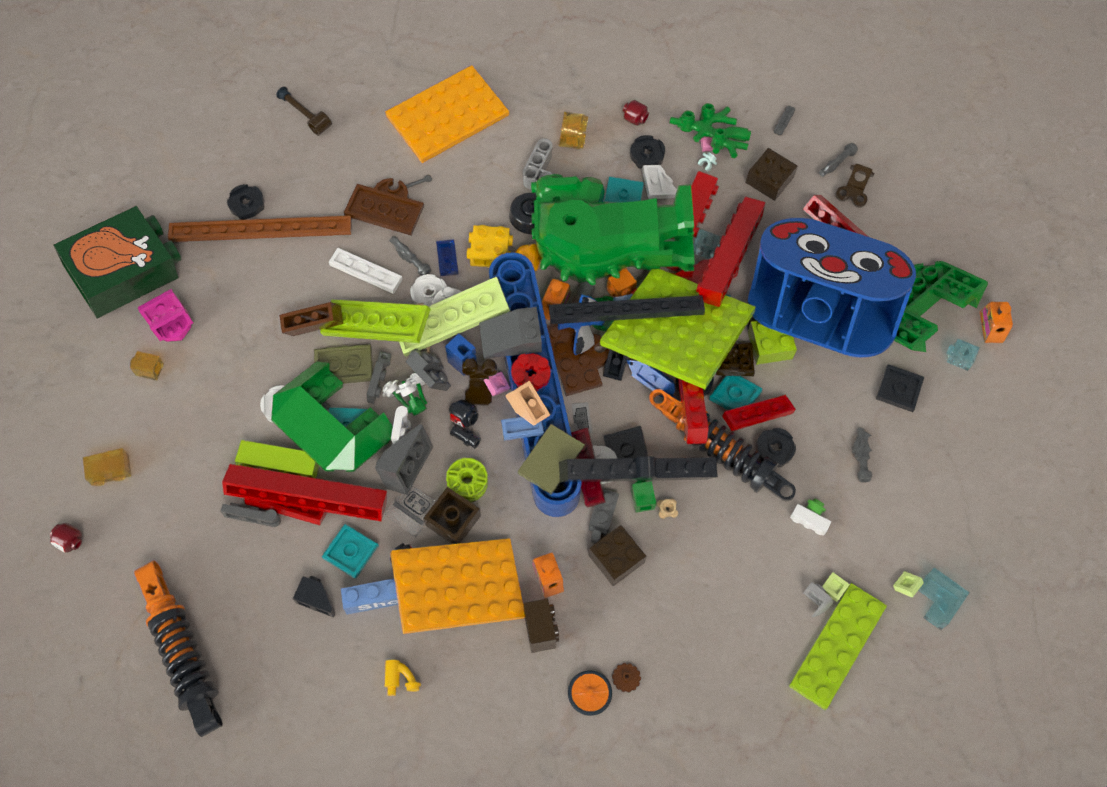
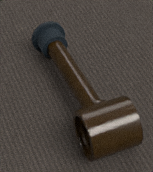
(317, 122)

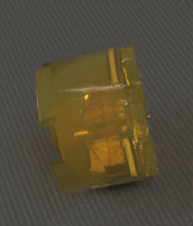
(572, 130)

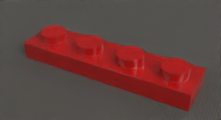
(758, 412)
(303, 514)

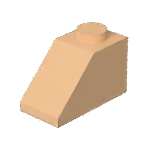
(528, 403)

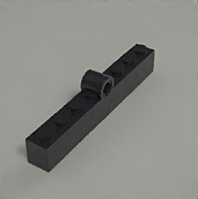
(637, 469)

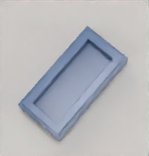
(520, 428)

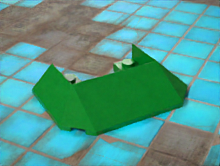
(931, 285)
(317, 432)

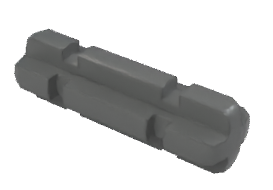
(784, 120)

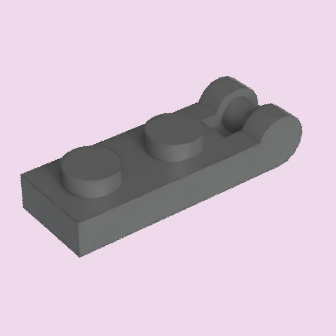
(251, 515)

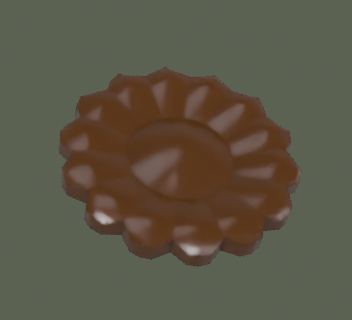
(626, 677)

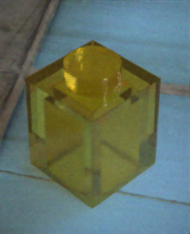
(146, 365)

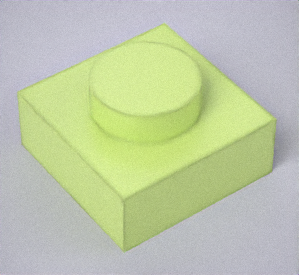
(908, 584)
(835, 586)

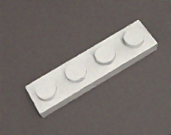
(365, 270)

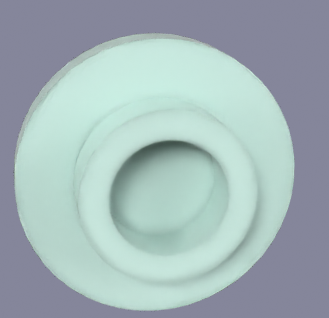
(709, 158)

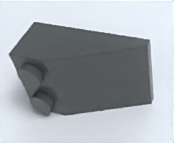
(511, 334)
(404, 460)

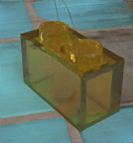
(107, 467)

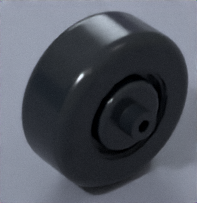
(521, 212)

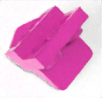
(167, 317)

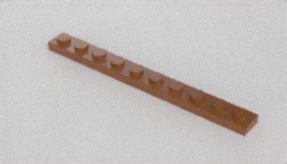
(260, 228)

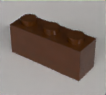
(311, 319)

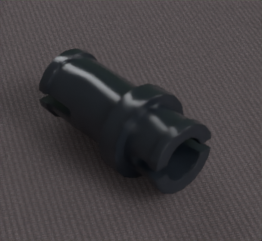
(468, 438)

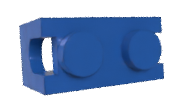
(458, 351)

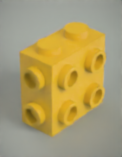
(488, 244)

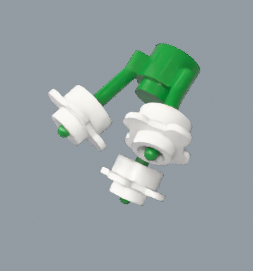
(406, 388)

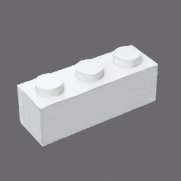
(810, 520)

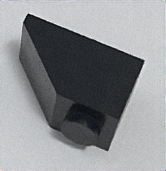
(615, 365)
(313, 596)

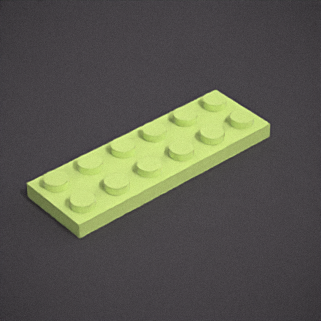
(460, 314)

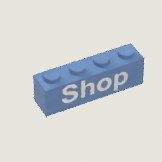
(369, 596)

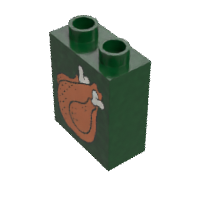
(118, 260)

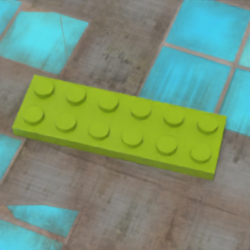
(380, 321)
(837, 646)

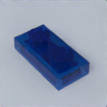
(447, 258)

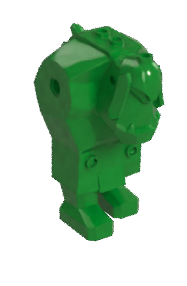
(599, 238)

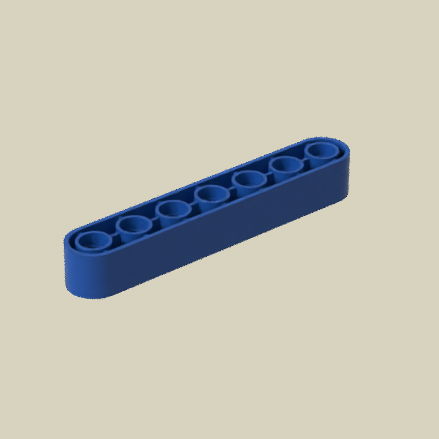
(521, 295)

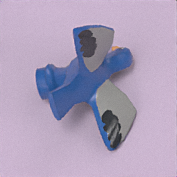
(584, 338)

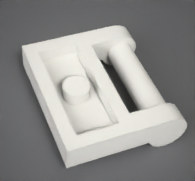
(401, 424)

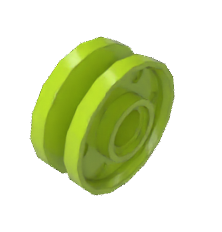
(471, 469)

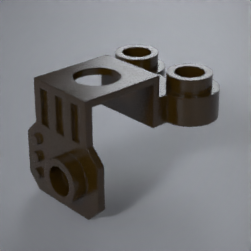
(856, 188)
(478, 391)

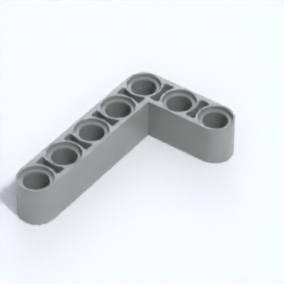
(541, 154)

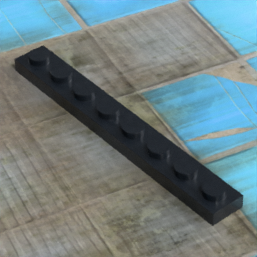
(626, 309)

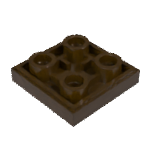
(738, 361)

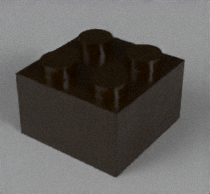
(771, 174)
(452, 516)
(617, 555)
(540, 626)

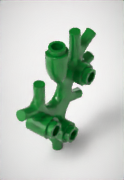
(719, 136)

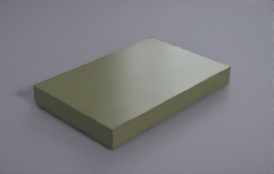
(348, 363)
(543, 461)

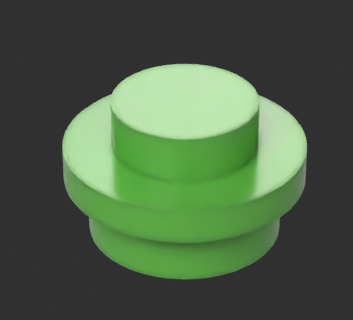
(816, 506)

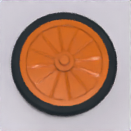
(590, 693)

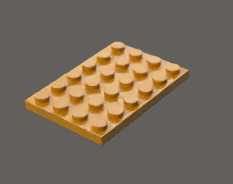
(447, 113)
(456, 585)

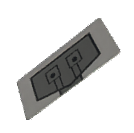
(581, 416)

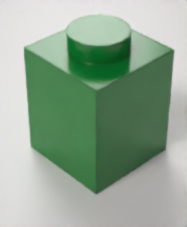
(643, 496)

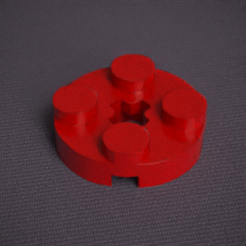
(527, 362)

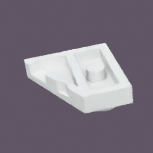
(657, 183)

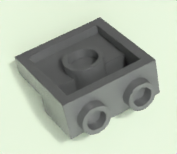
(428, 369)

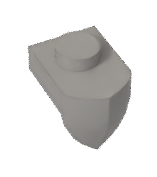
(820, 597)

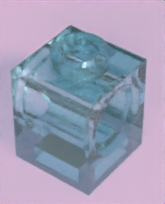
(706, 238)
(968, 350)

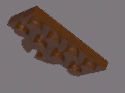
(385, 206)
(577, 371)

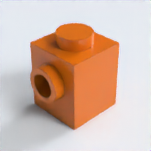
(621, 286)

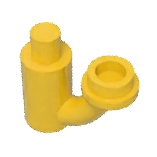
(392, 677)

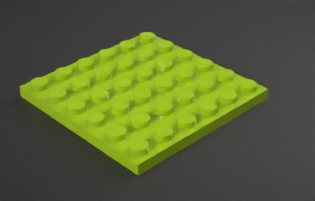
(680, 345)

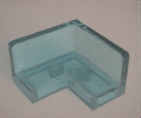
(946, 598)

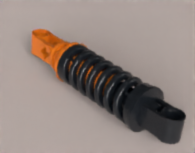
(729, 451)
(178, 653)

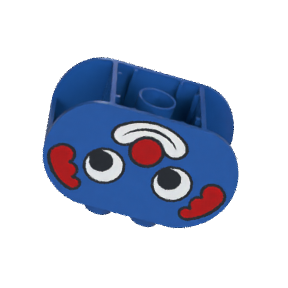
(830, 286)

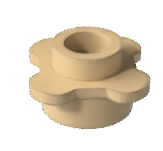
(671, 504)

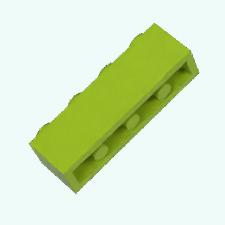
(276, 459)

